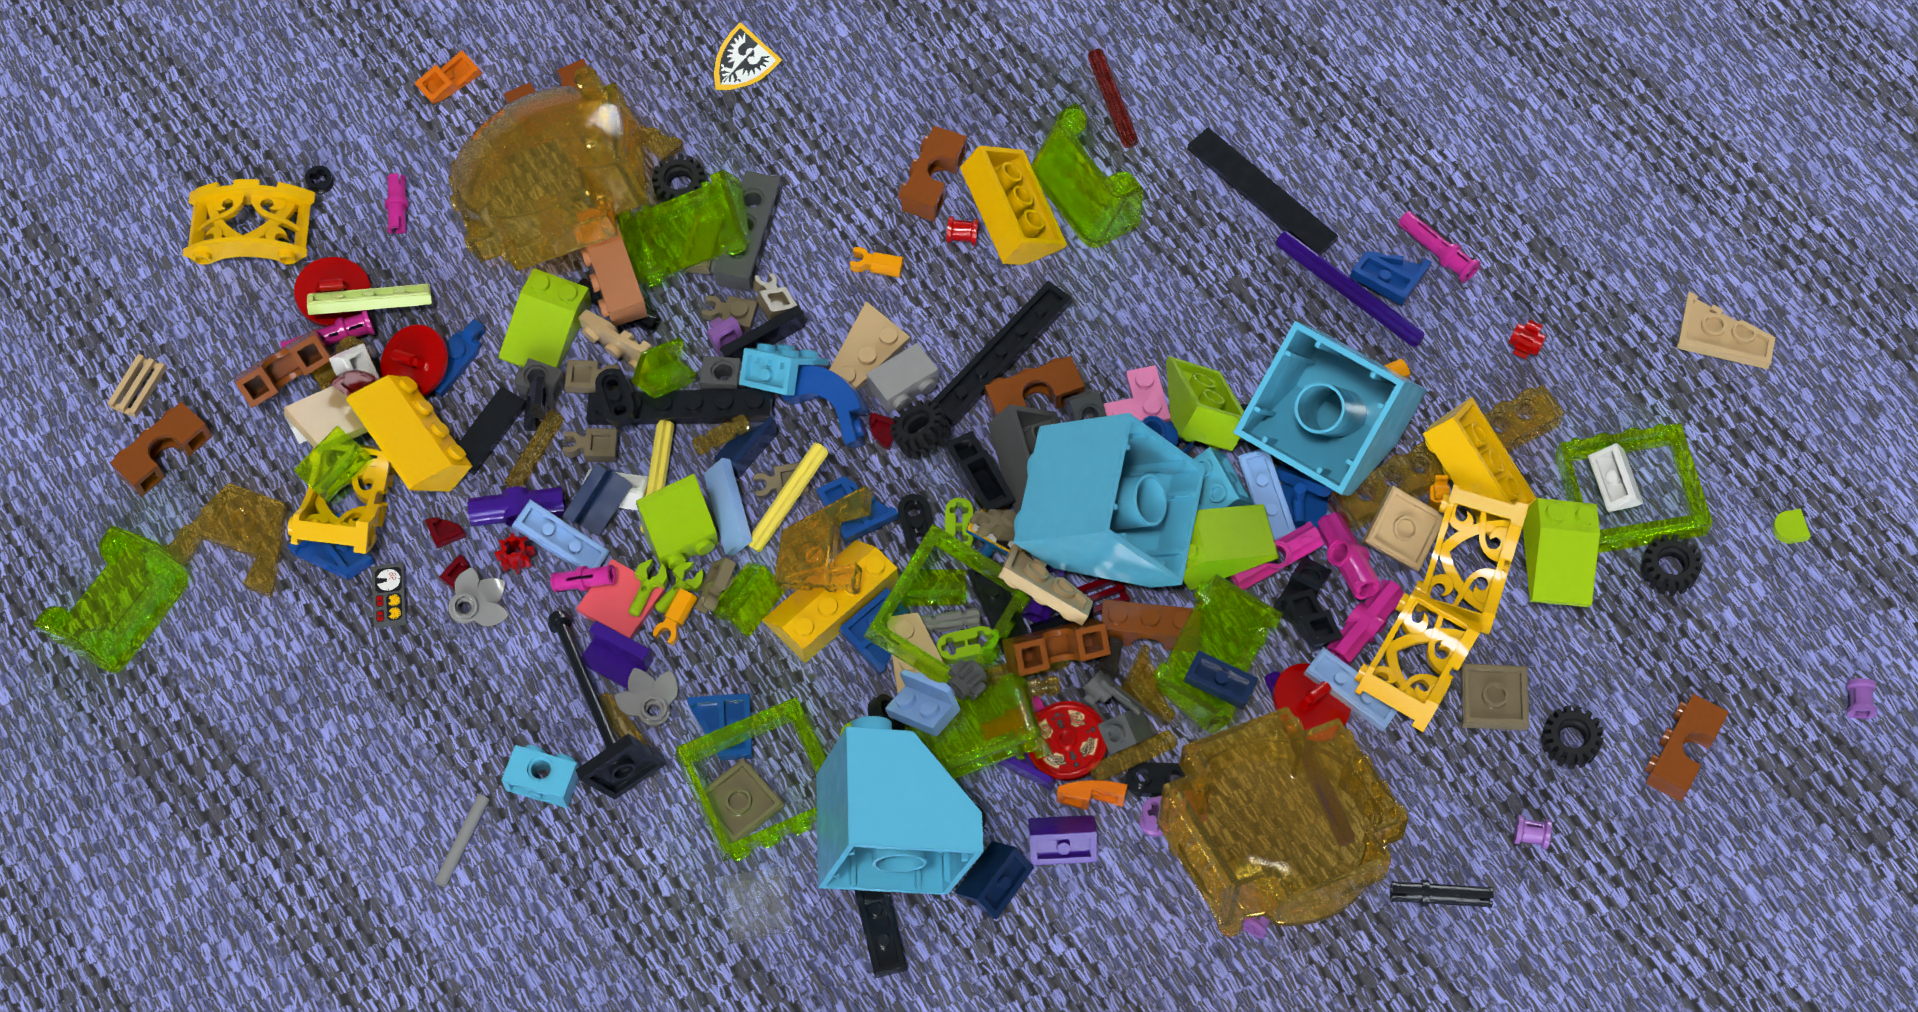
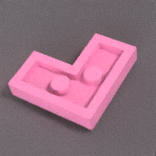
(1146, 396)

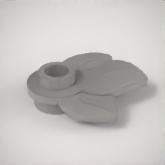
(481, 597)
(647, 693)

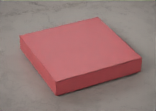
(611, 602)

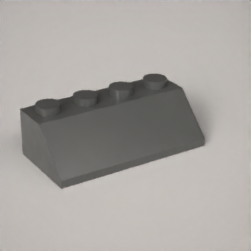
(1014, 439)

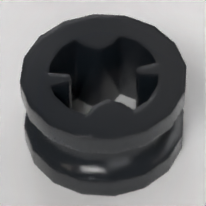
(315, 173)

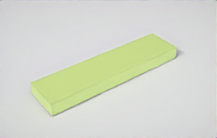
(368, 299)

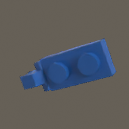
(462, 350)

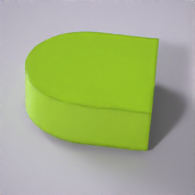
(1791, 527)

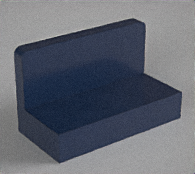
(748, 446)
(598, 499)
(1221, 680)
(995, 878)

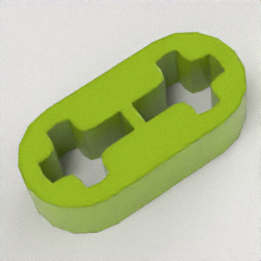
(950, 518)
(962, 638)

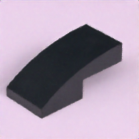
(535, 403)
(1305, 576)
(1310, 620)

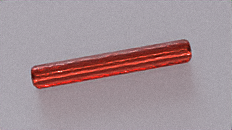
(1112, 98)

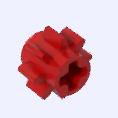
(1527, 339)
(515, 553)

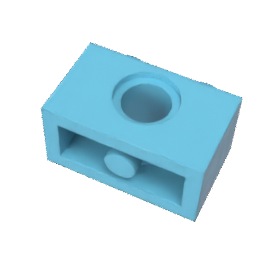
(553, 789)

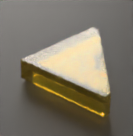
(1141, 685)

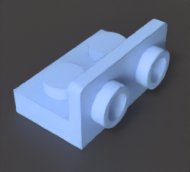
(923, 703)

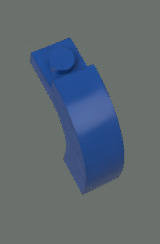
(821, 383)

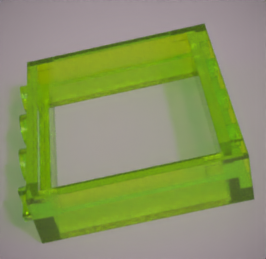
(1631, 440)
(914, 655)
(735, 734)

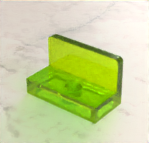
(660, 369)
(332, 463)
(937, 588)
(748, 598)

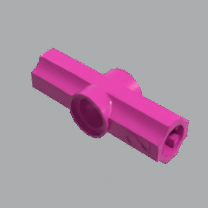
(1292, 546)
(1348, 555)
(1366, 621)

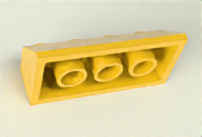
(1012, 204)
(410, 434)
(1476, 457)
(813, 617)

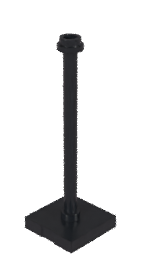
(623, 761)

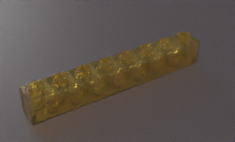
(1535, 403)

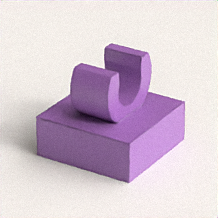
(723, 332)

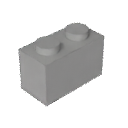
(903, 378)

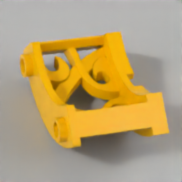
(261, 242)
(343, 530)
(1506, 530)
(1456, 643)

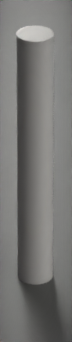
(461, 841)

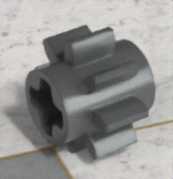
(967, 679)

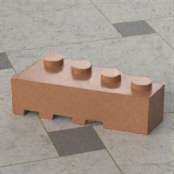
(615, 280)

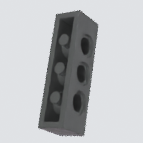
(740, 272)

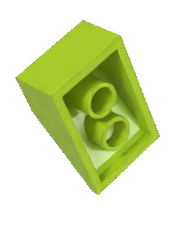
(545, 320)
(1202, 404)
(677, 522)
(1228, 543)
(1561, 551)

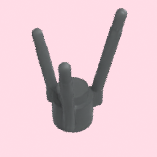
(1102, 687)

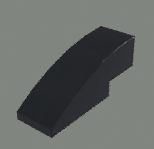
(978, 472)

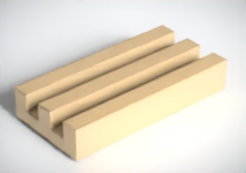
(159, 370)

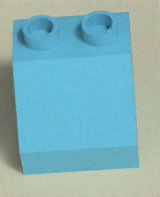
(1328, 409)
(1110, 501)
(892, 815)

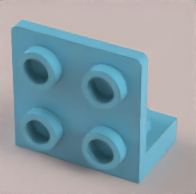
(775, 368)
(1220, 483)

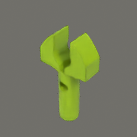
(690, 584)
(647, 585)

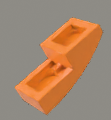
(441, 83)
(1080, 793)

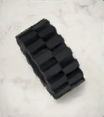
(674, 168)
(926, 440)
(1675, 548)
(1580, 721)

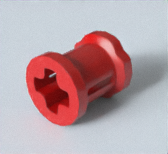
(962, 230)

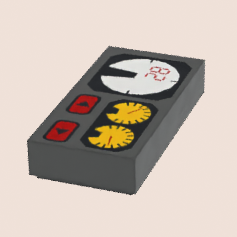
(389, 595)

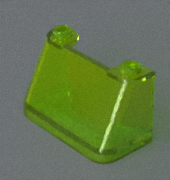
(1090, 203)
(686, 229)
(121, 602)
(1225, 626)
(989, 729)

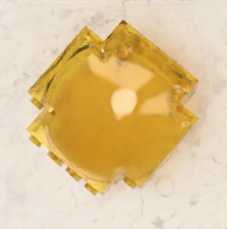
(549, 173)
(1279, 821)

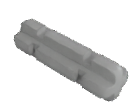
(952, 620)

